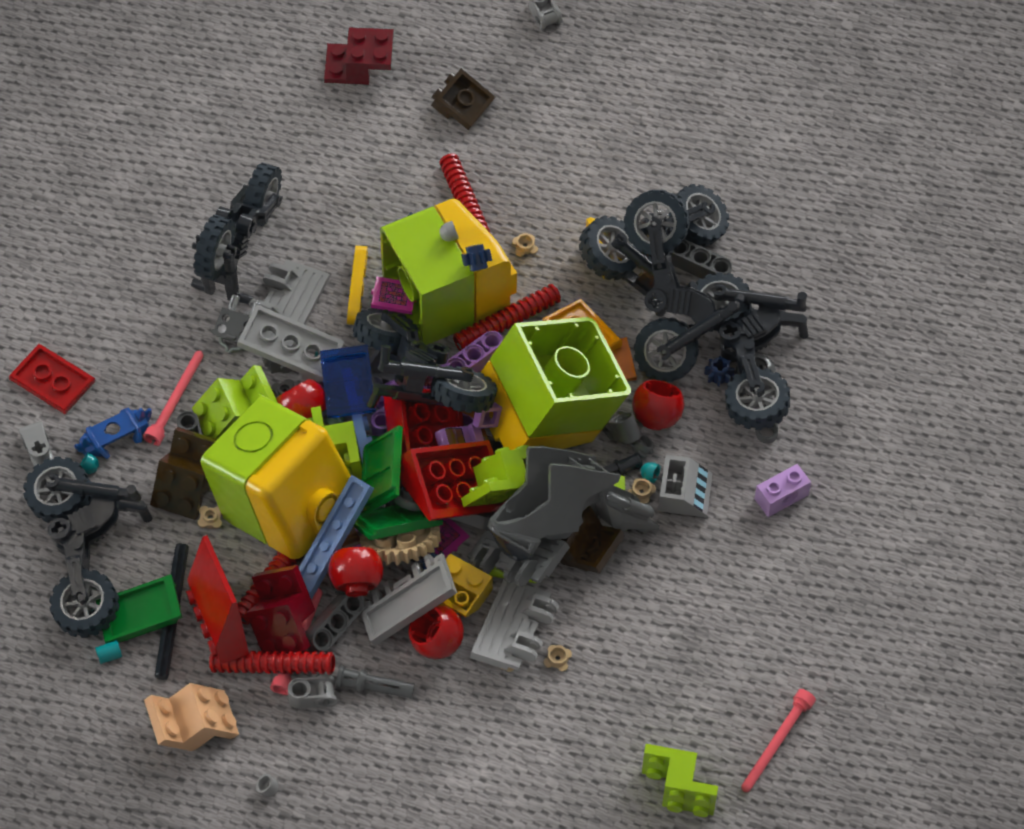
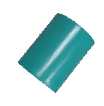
(108, 652)

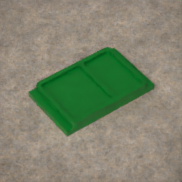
(382, 468)
(392, 521)
(144, 610)

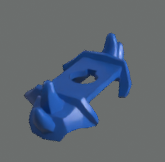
(128, 420)

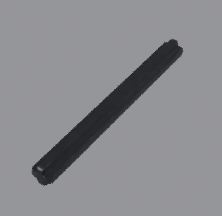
(168, 633)

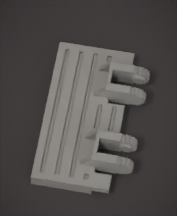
(298, 295)
(408, 598)
(512, 625)

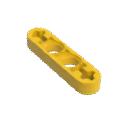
(357, 283)

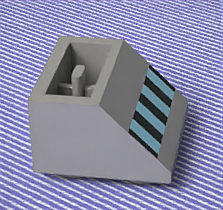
(684, 487)

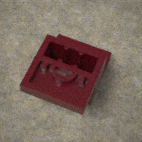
(364, 51)
(281, 610)

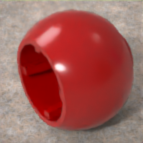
(303, 398)
(658, 404)
(355, 570)
(437, 633)

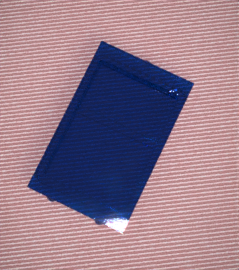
(347, 380)

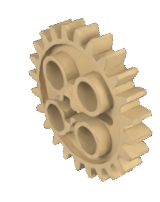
(405, 545)

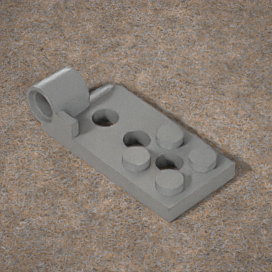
(275, 348)

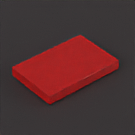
(52, 378)

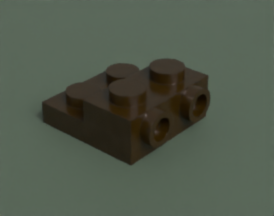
(462, 98)

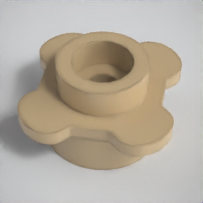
(527, 239)
(646, 486)
(210, 523)
(557, 651)

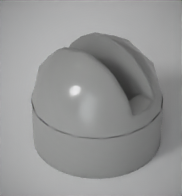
(448, 232)
(267, 785)

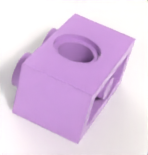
(782, 490)

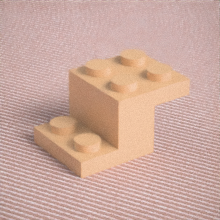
(191, 717)

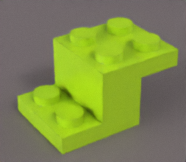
(229, 400)
(344, 439)
(497, 477)
(680, 789)

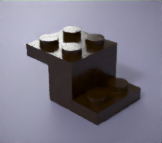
(180, 476)
(592, 544)

